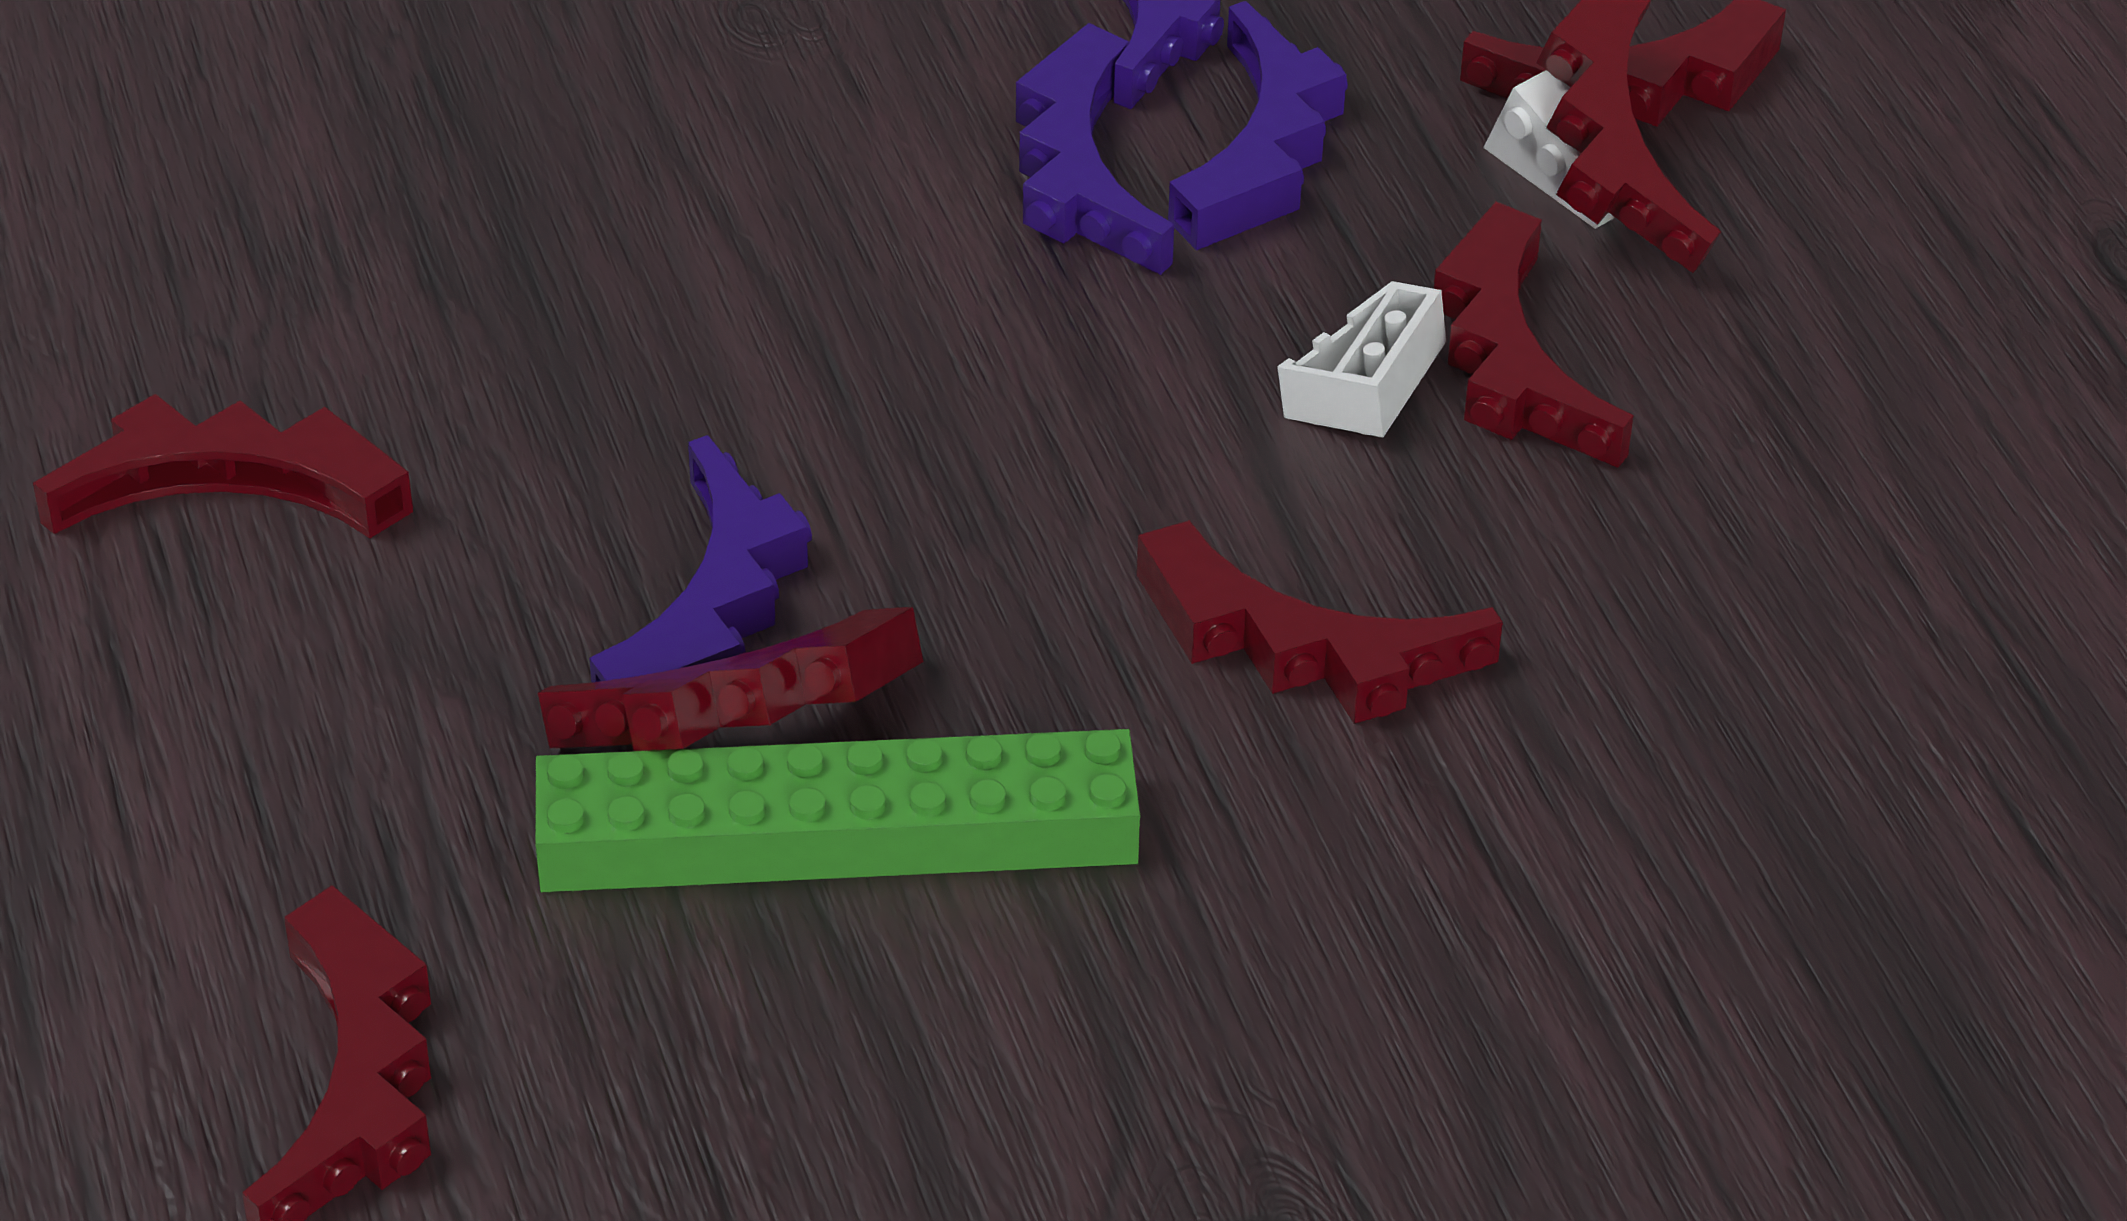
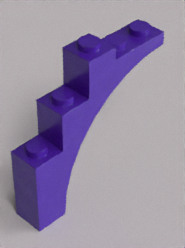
(1160, 37)
(1263, 166)
(1068, 181)
(733, 587)

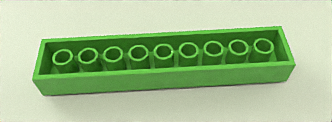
(836, 810)

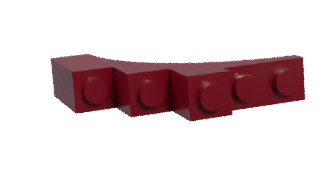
(1705, 62)
(1597, 120)
(1511, 375)
(234, 451)
(1294, 643)
(738, 691)
(381, 1060)

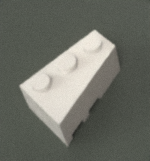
(1526, 144)
(1369, 365)

